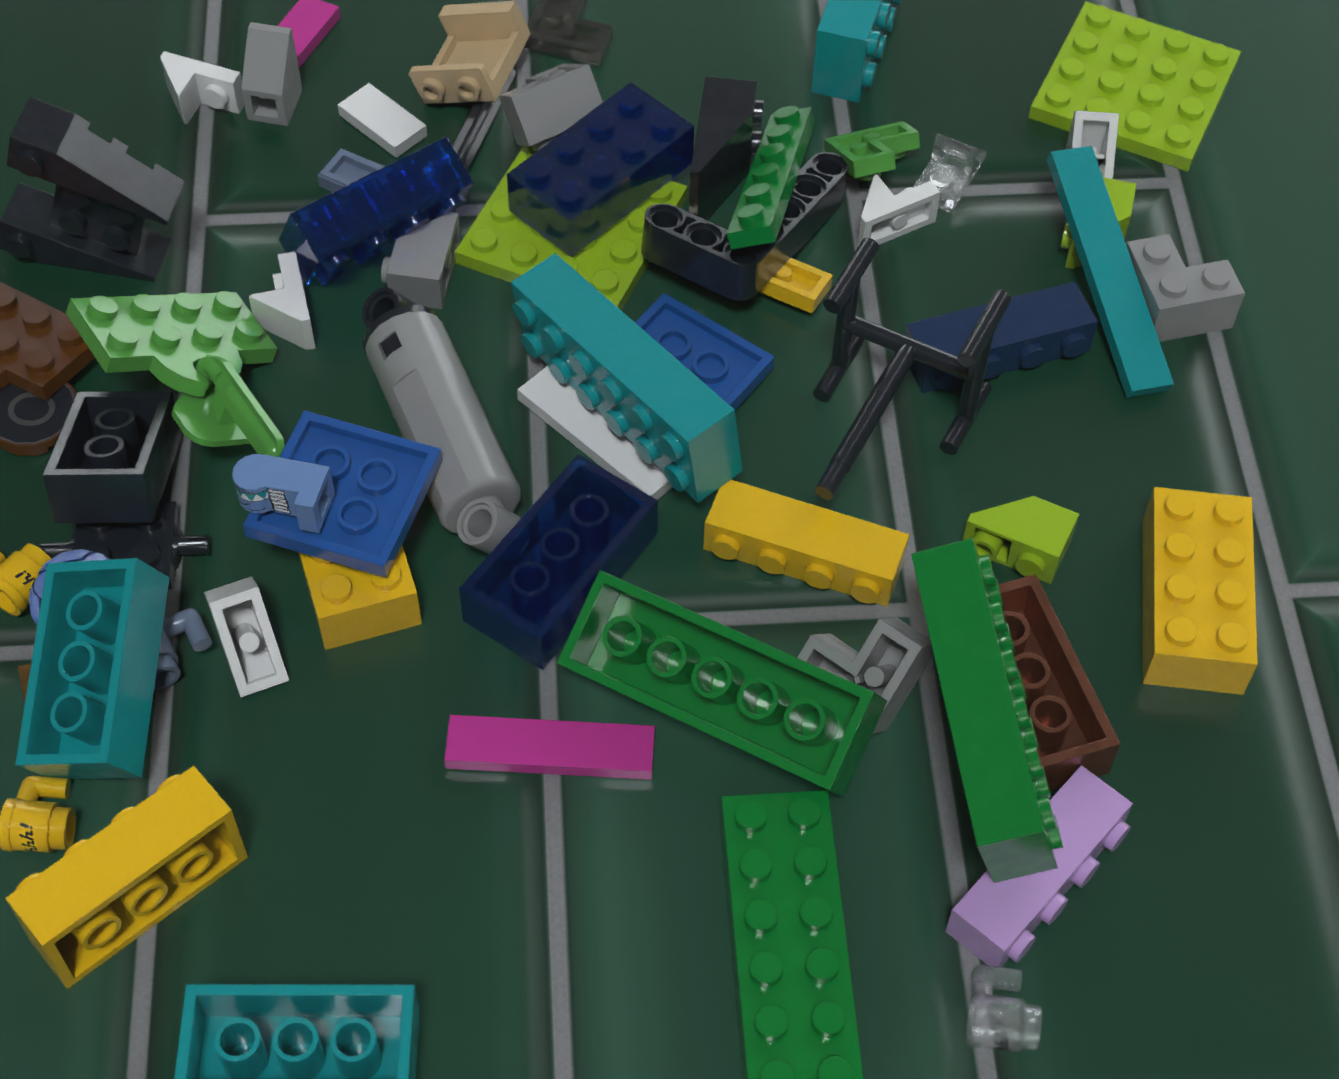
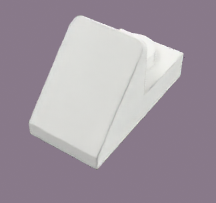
(201, 83)
(891, 215)
(285, 308)

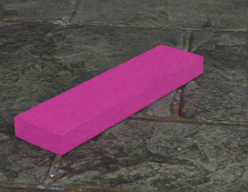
(550, 747)

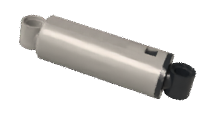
(439, 407)

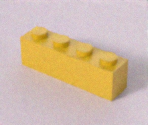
(805, 542)

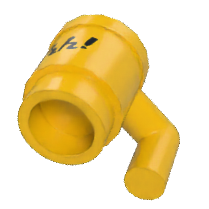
(17, 577)
(38, 824)

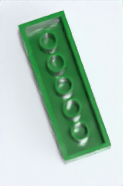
(723, 682)
(987, 711)
(788, 938)

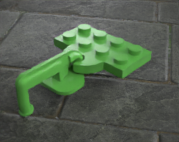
(187, 346)

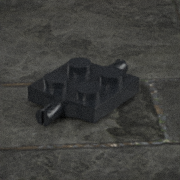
(152, 542)

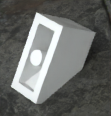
(246, 636)

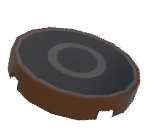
(31, 423)

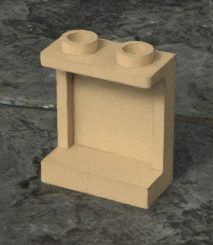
(476, 54)

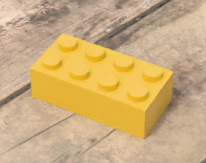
(1198, 591)
(359, 604)
(128, 876)

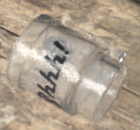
(1001, 1020)

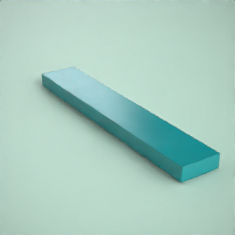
(1109, 272)

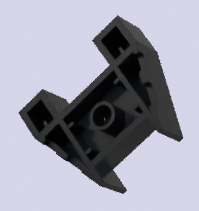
(99, 201)

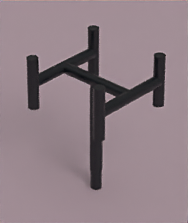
(850, 336)

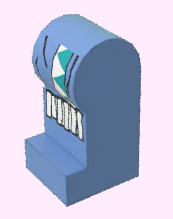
(284, 487)

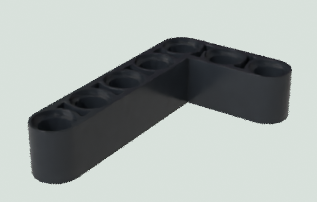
(702, 249)

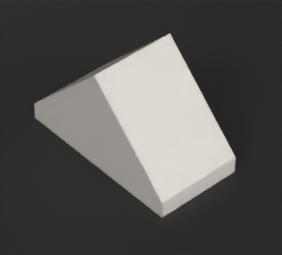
(1098, 131)

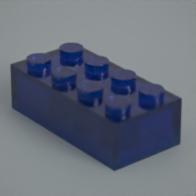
(600, 168)
(375, 211)
(547, 563)

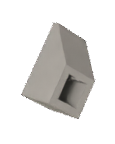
(270, 74)

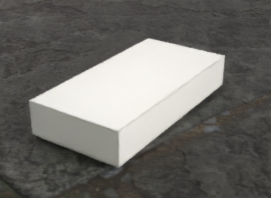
(382, 120)

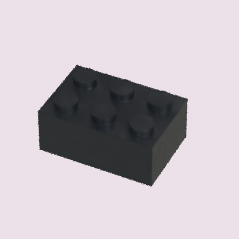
(112, 457)

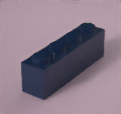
(1031, 332)

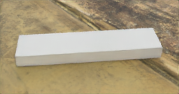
(590, 433)

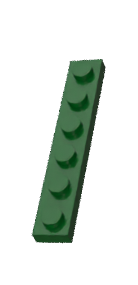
(771, 178)

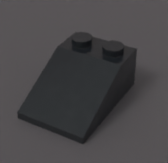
(723, 142)

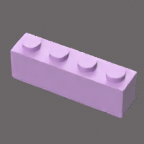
(999, 917)

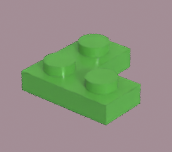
(874, 148)

